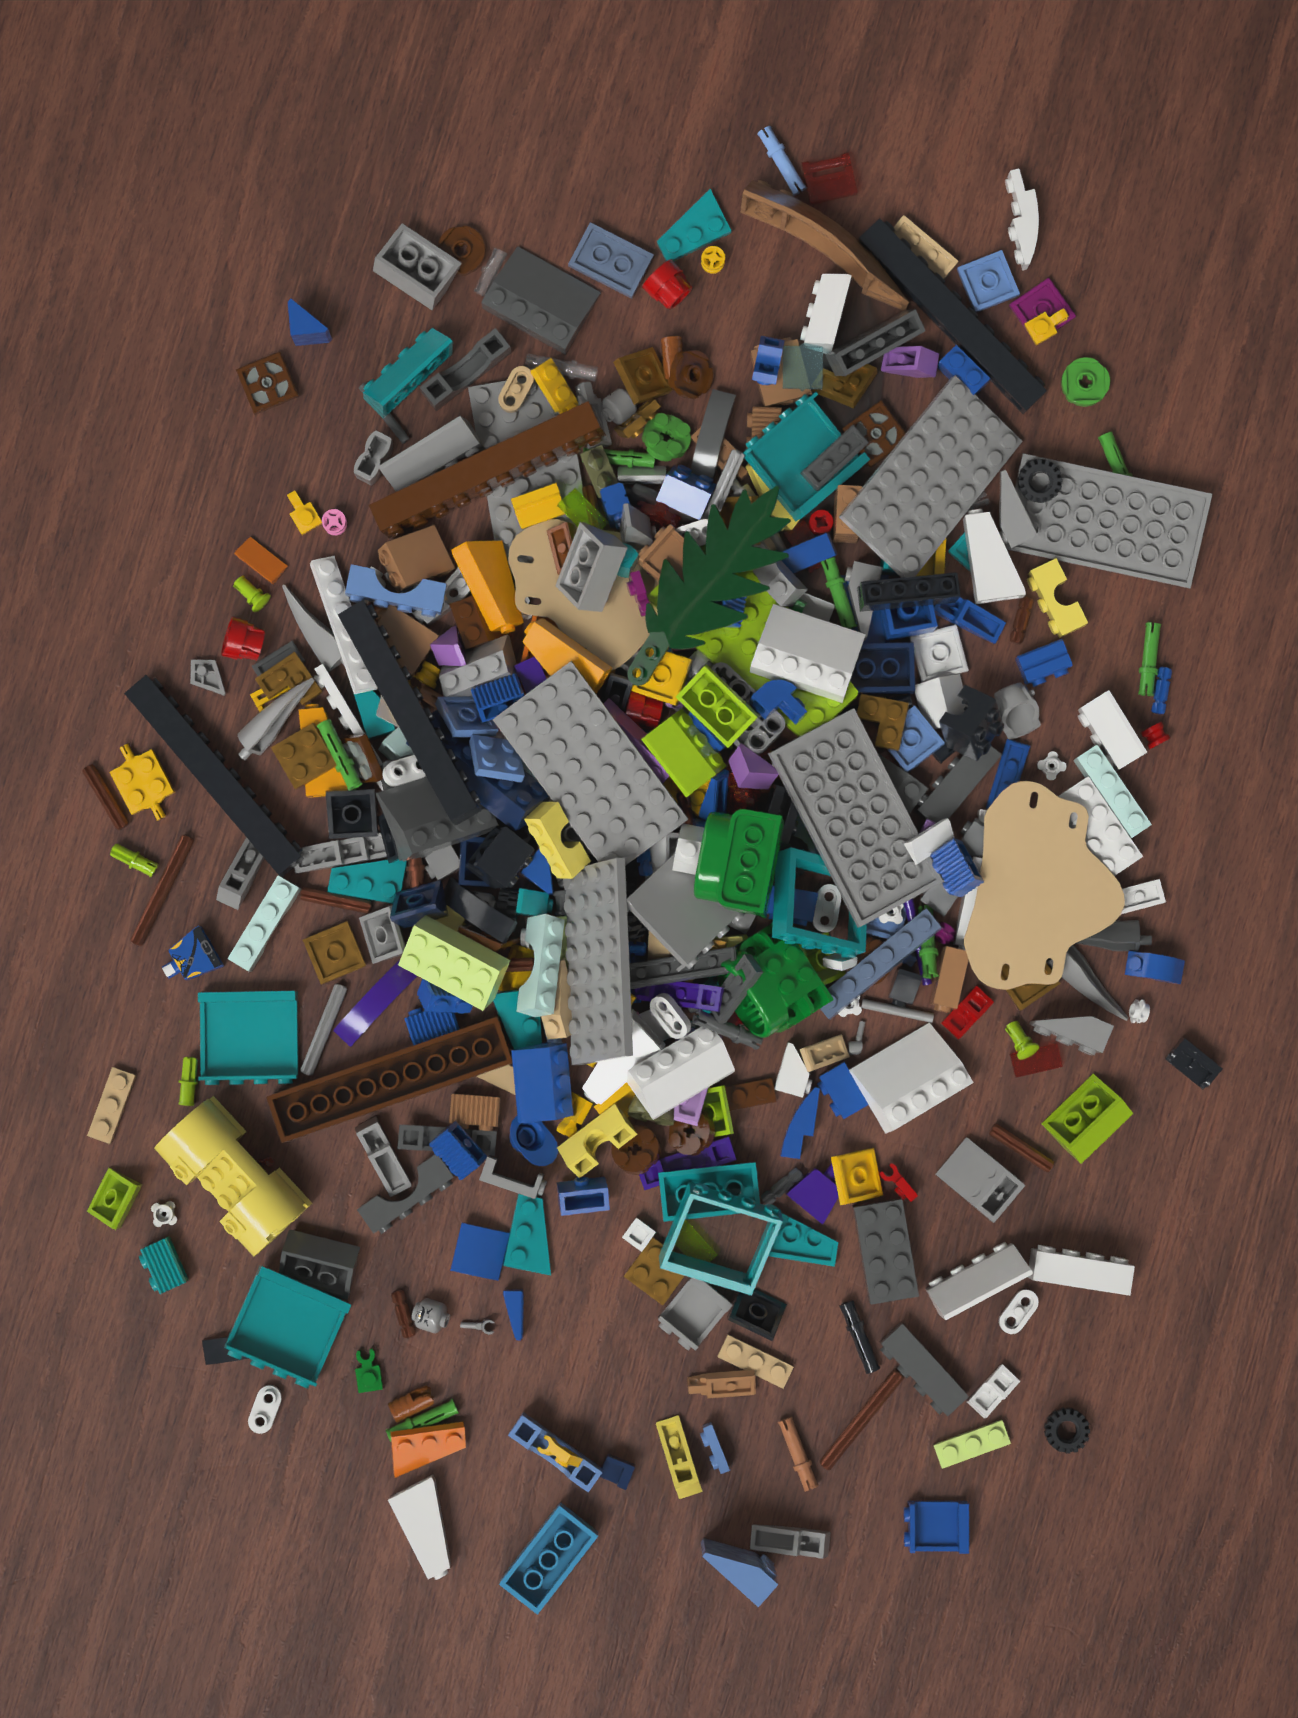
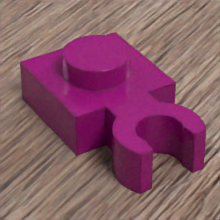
(636, 587)

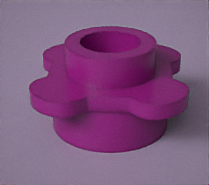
(946, 934)

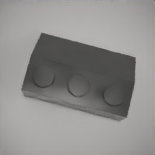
(319, 1263)

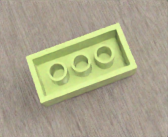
(454, 962)

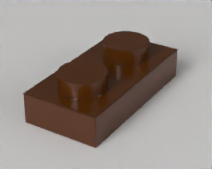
(750, 1094)

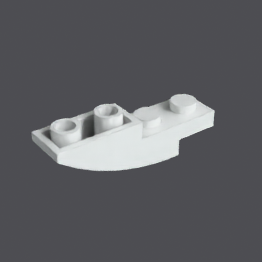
(1025, 227)

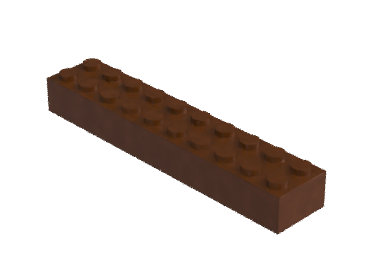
(488, 470)
(390, 1079)

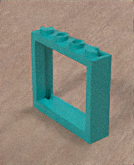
(784, 908)
(711, 1272)

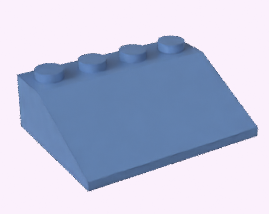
(743, 1568)

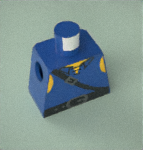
(193, 956)

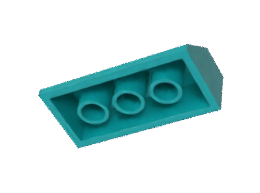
(408, 371)
(737, 1179)

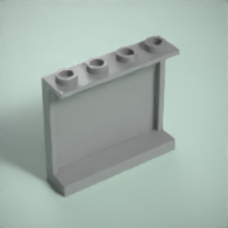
(676, 917)

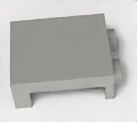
(511, 1184)
(693, 1313)

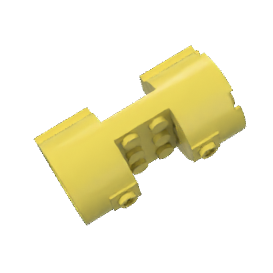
(208, 1149)

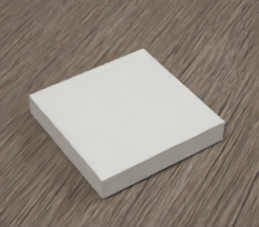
(939, 653)

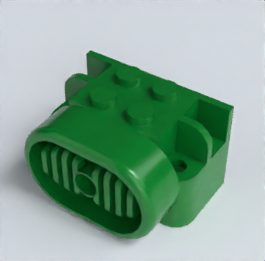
(739, 860)
(783, 989)

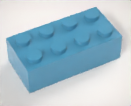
(548, 1558)

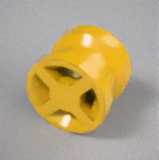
(714, 254)
(428, 674)

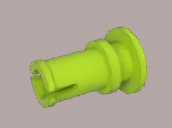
(252, 594)
(1022, 1043)

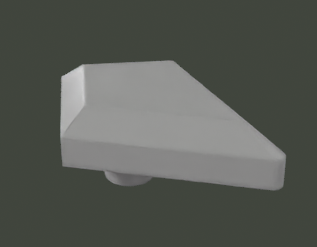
(207, 676)

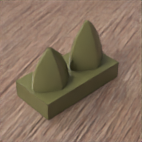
(598, 468)

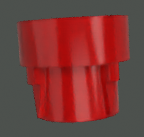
(668, 285)
(242, 640)
(644, 710)

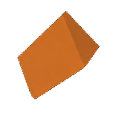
(261, 560)

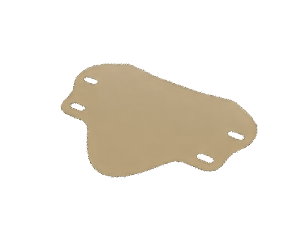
(608, 634)
(1037, 889)

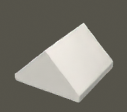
(938, 697)

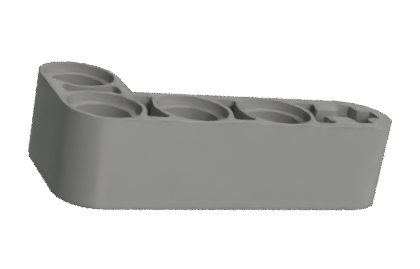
(760, 726)

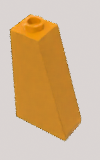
(490, 582)
(556, 649)
(332, 779)

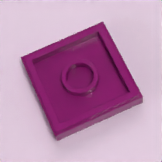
(1038, 300)

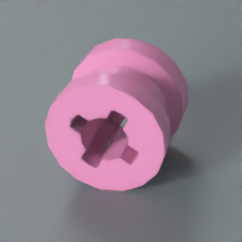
(331, 518)

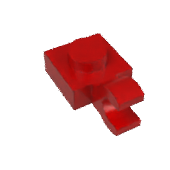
(903, 1188)

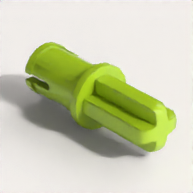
(134, 860)
(188, 1081)

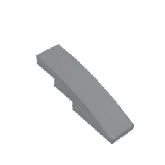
(341, 853)

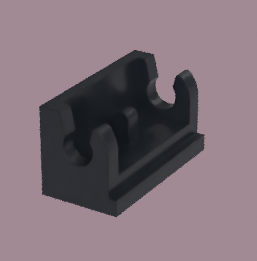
(1193, 1063)

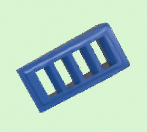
(716, 795)
(515, 1306)

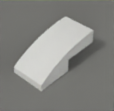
(993, 1391)

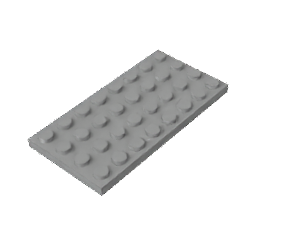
(495, 426)
(930, 479)
(1117, 523)
(590, 767)
(854, 816)
(598, 963)

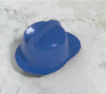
(533, 1142)

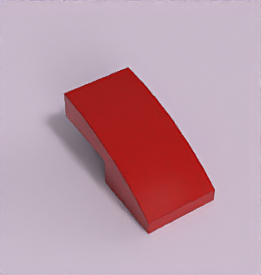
(967, 1013)

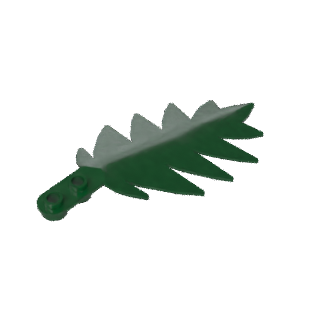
(688, 604)

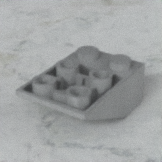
(1086, 1032)
(980, 1180)

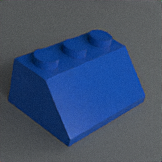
(542, 1082)

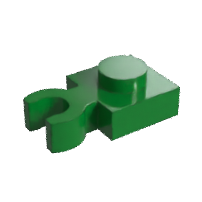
(369, 1375)

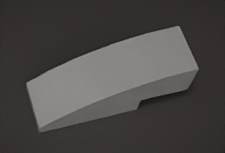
(383, 1156)
(790, 1540)

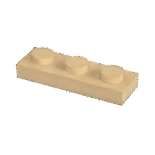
(923, 245)
(111, 1105)
(754, 1359)

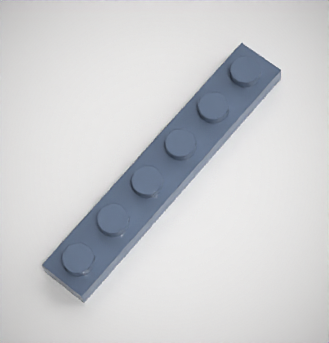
(881, 962)

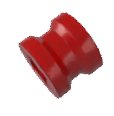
(818, 526)
(1155, 735)

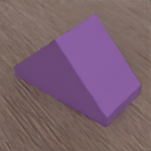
(449, 648)
(751, 769)

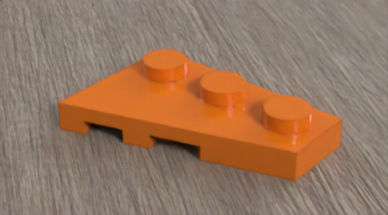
(424, 1445)

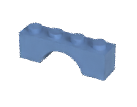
(426, 597)
(531, 1436)

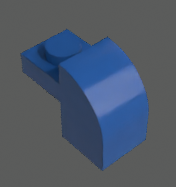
(768, 360)
(777, 695)
(1154, 967)

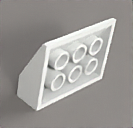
(807, 653)
(910, 1077)
(978, 1281)

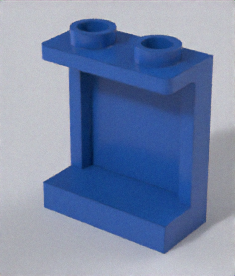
(937, 1526)

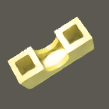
(1062, 618)
(546, 826)
(581, 1147)

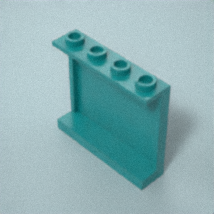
(790, 448)
(249, 1036)
(286, 1327)

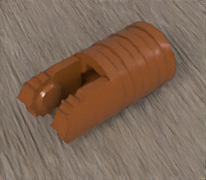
(670, 347)
(411, 1403)

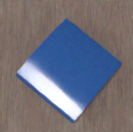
(480, 1251)

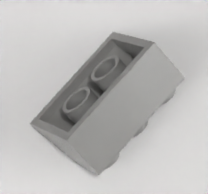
(416, 266)
(590, 568)
(482, 666)

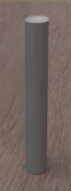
(392, 423)

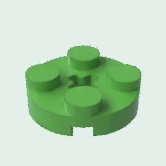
(1094, 392)
(674, 428)

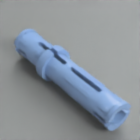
(781, 160)

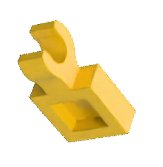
(1043, 327)
(304, 515)
(580, 1110)
(563, 1455)

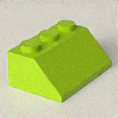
(717, 706)
(684, 752)
(1087, 1118)

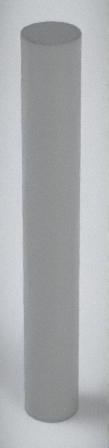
(897, 1010)

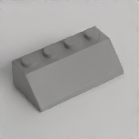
(432, 454)

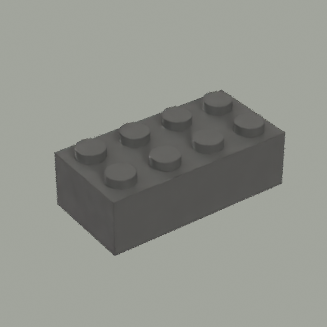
(885, 1251)

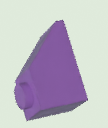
(911, 361)

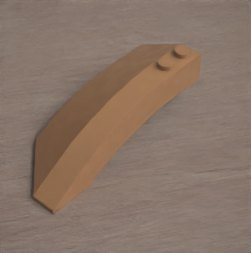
(824, 235)

